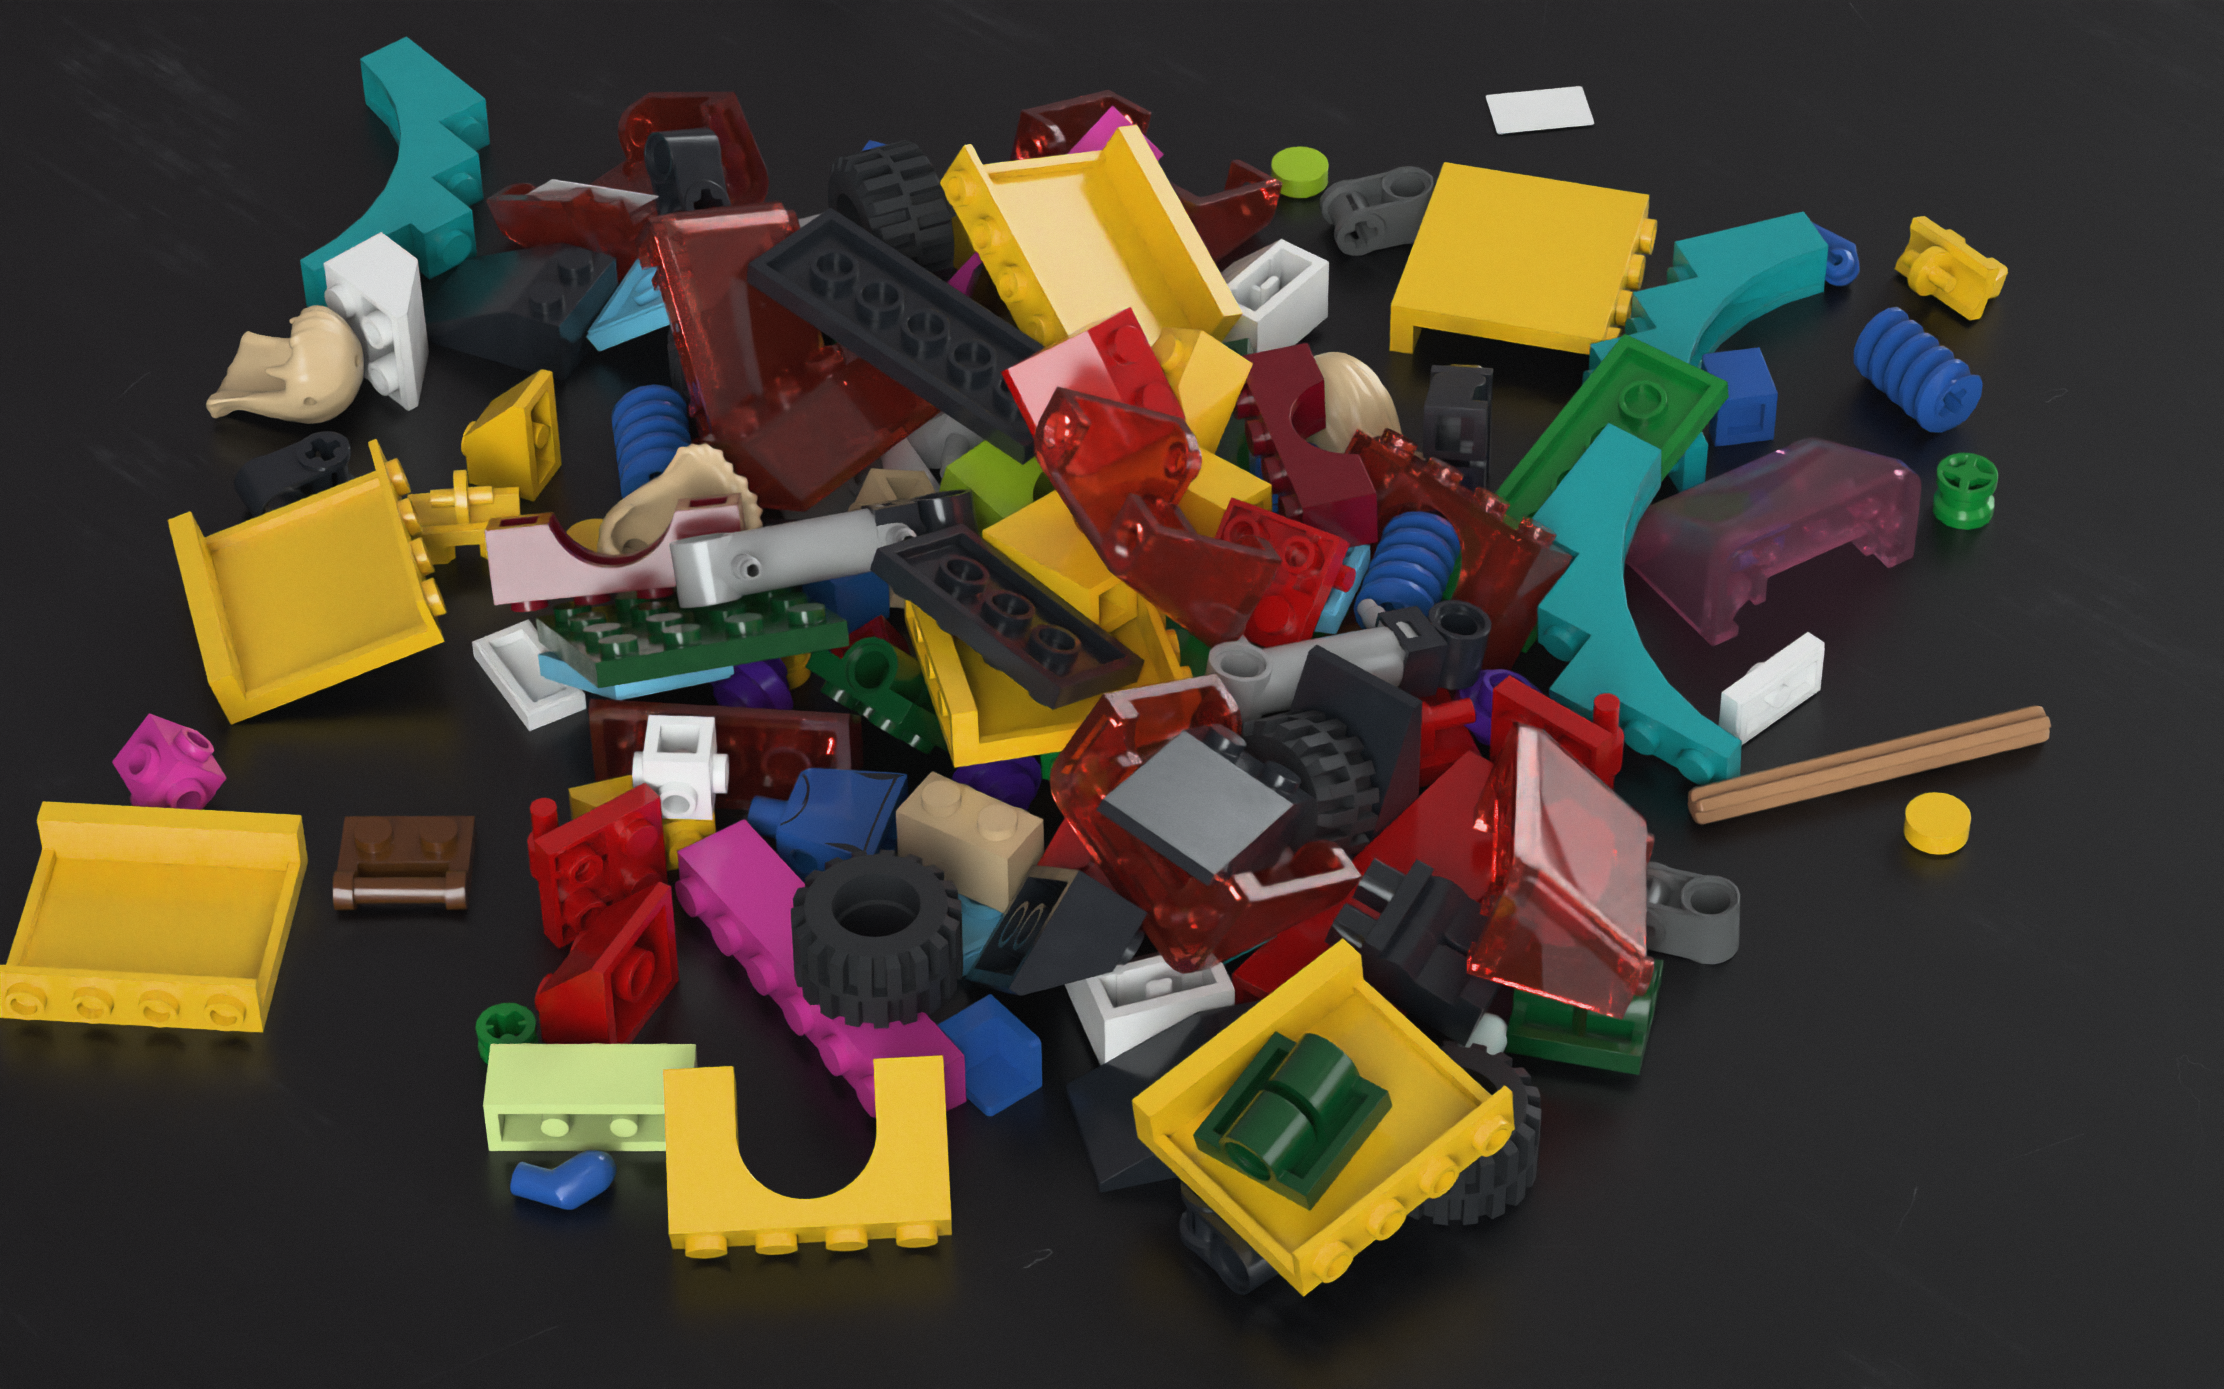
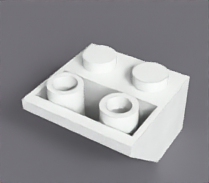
(1280, 295)
(382, 302)
(1144, 1001)

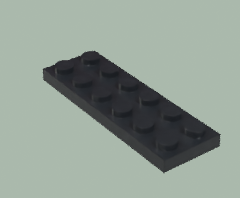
(902, 323)

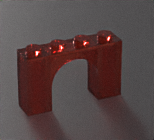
(1504, 561)

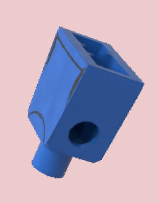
(831, 816)

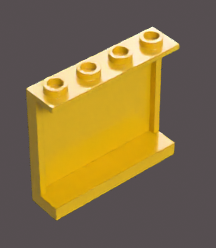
(1089, 239)
(1523, 261)
(310, 591)
(994, 717)
(155, 917)
(1416, 1152)

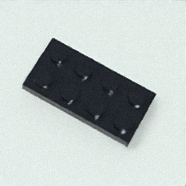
(1006, 616)

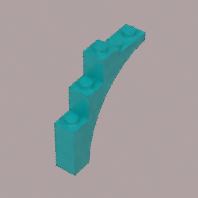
(437, 171)
(1715, 291)
(1589, 617)

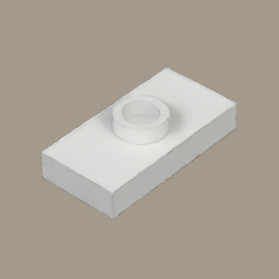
(1772, 688)

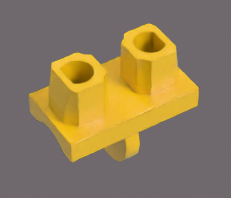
(1949, 269)
(461, 515)

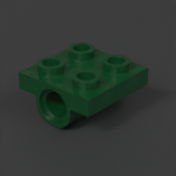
(884, 688)
(1581, 1036)
(1294, 1117)

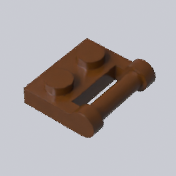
(405, 861)

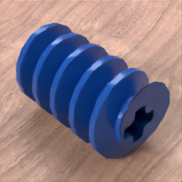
(1916, 371)
(647, 432)
(1410, 563)

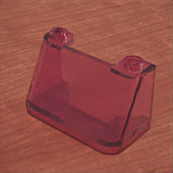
(1729, 534)

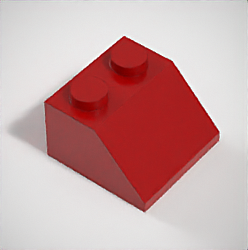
(1099, 359)
(613, 973)

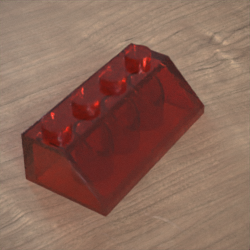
(817, 428)
(763, 745)

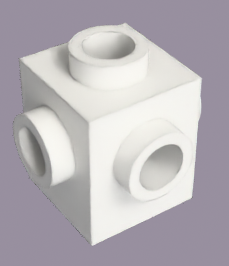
(682, 777)

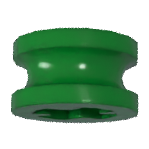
(505, 1021)

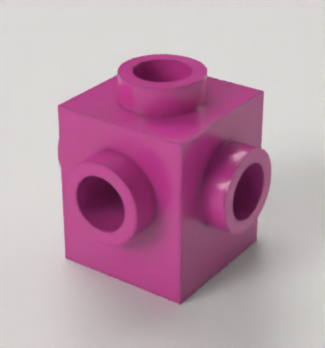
(169, 766)

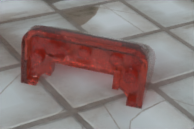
(607, 224)
(723, 327)
(1563, 880)
(1185, 919)

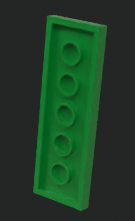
(1631, 389)

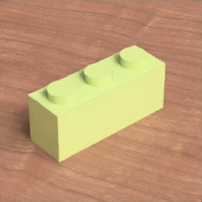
(579, 1095)

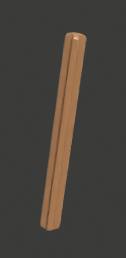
(1868, 765)

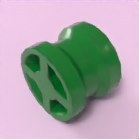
(1965, 491)

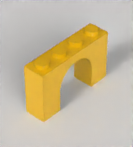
(1058, 554)
(722, 1205)

